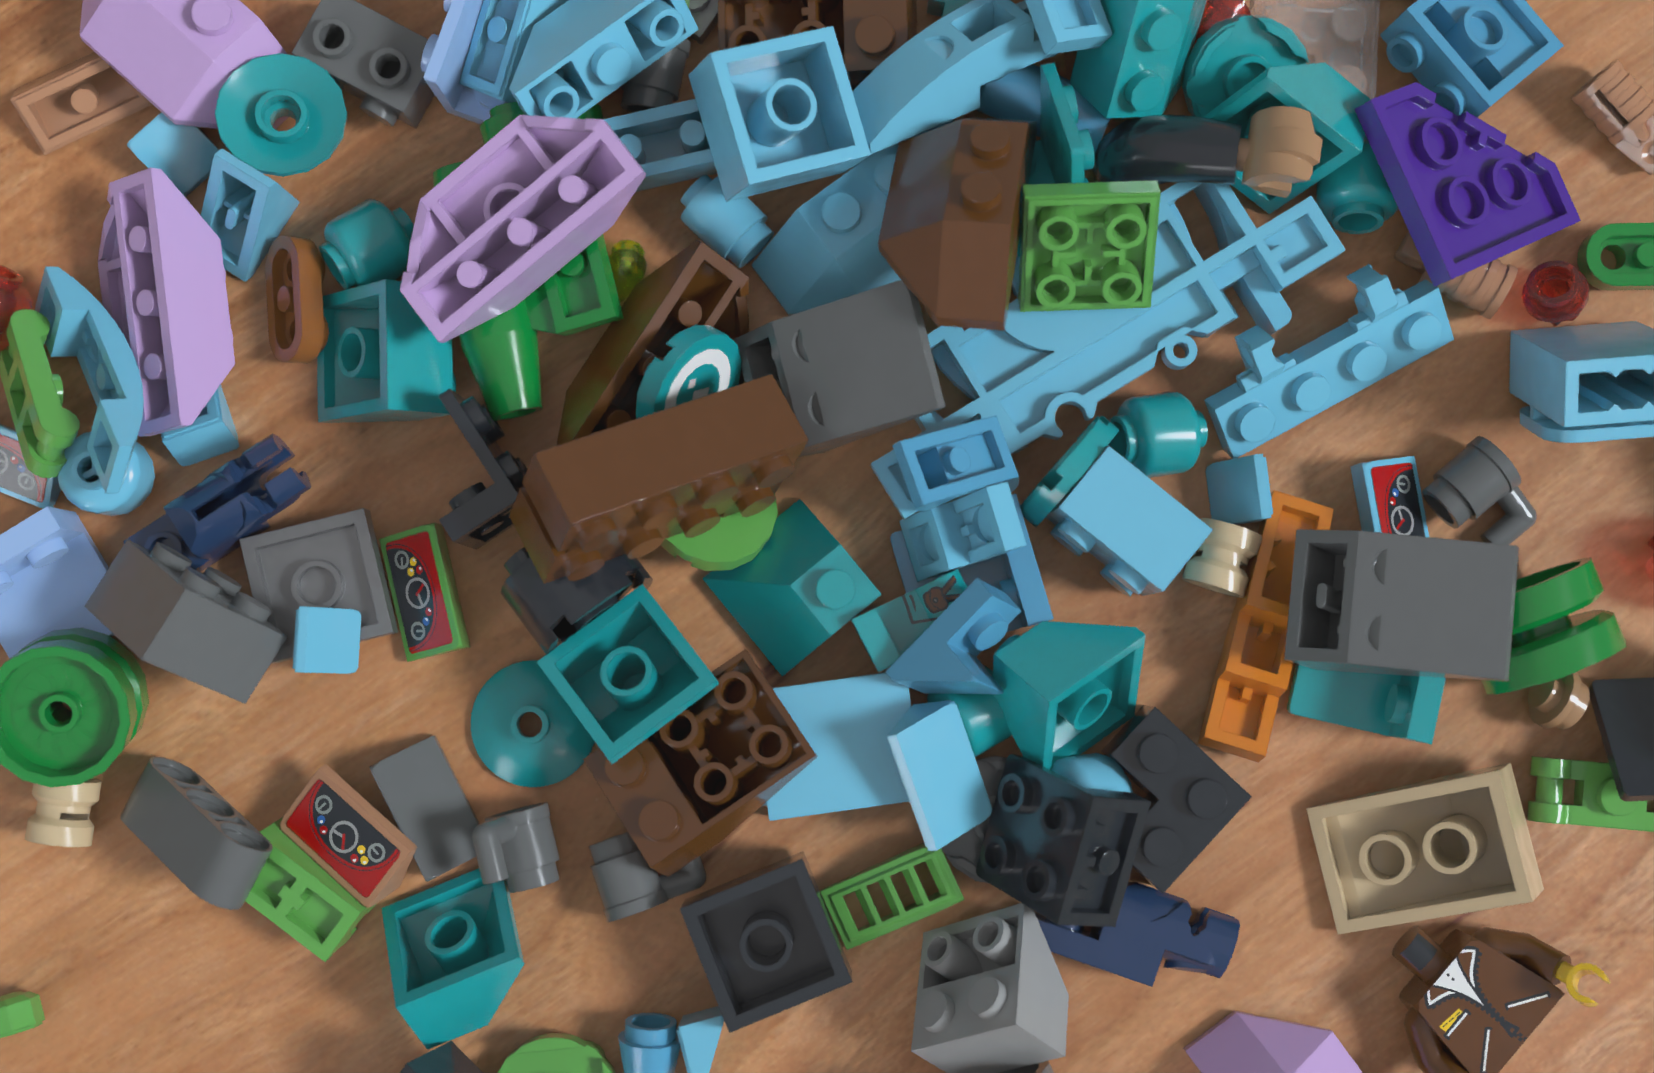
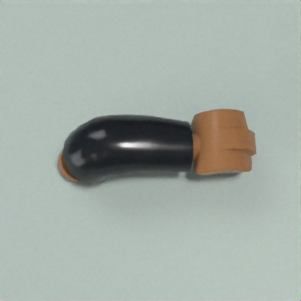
(1207, 150)

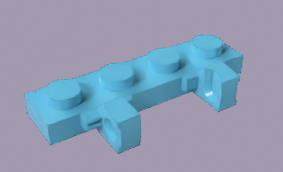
(1291, 388)

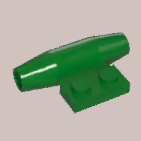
(505, 348)

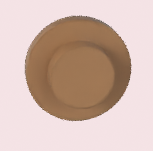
(1558, 702)

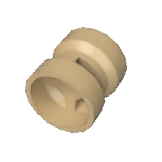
(1221, 559)
(63, 814)

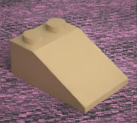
(1426, 850)

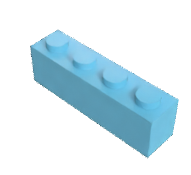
(666, 143)

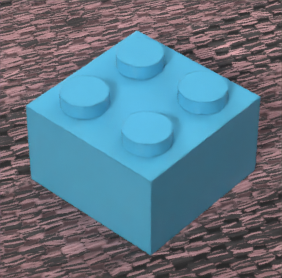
(779, 113)
(1127, 526)

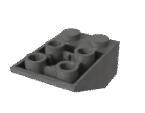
(848, 365)
(1401, 605)

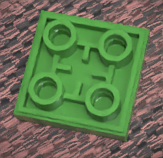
(1088, 245)

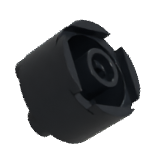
(562, 606)

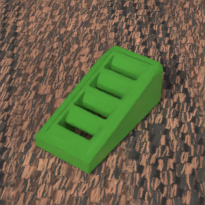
(924, 906)

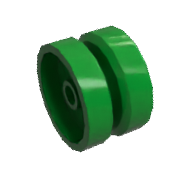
(1548, 640)
(98, 682)

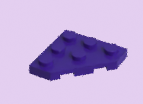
(1460, 182)

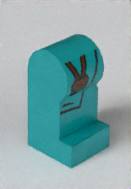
(899, 623)

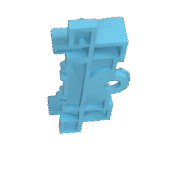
(1089, 354)

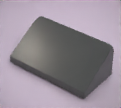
(428, 806)

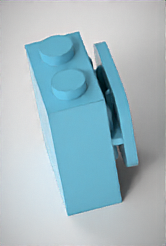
(1585, 381)

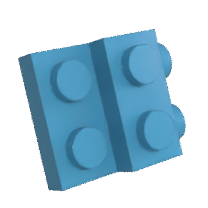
(1469, 49)

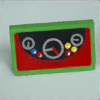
(424, 592)

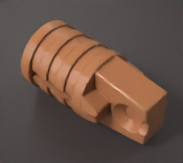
(1621, 112)
(1477, 289)

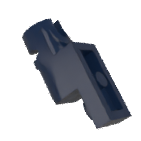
(227, 505)
(1149, 930)

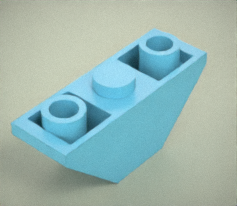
(594, 49)

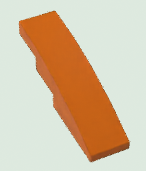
(1252, 660)

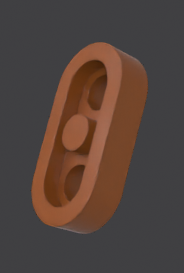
(295, 300)

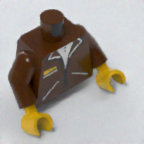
(1480, 995)

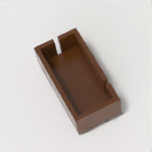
(656, 479)

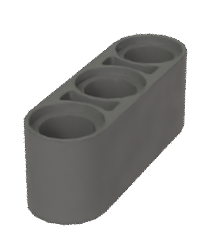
(196, 833)

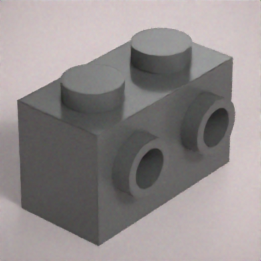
(369, 59)

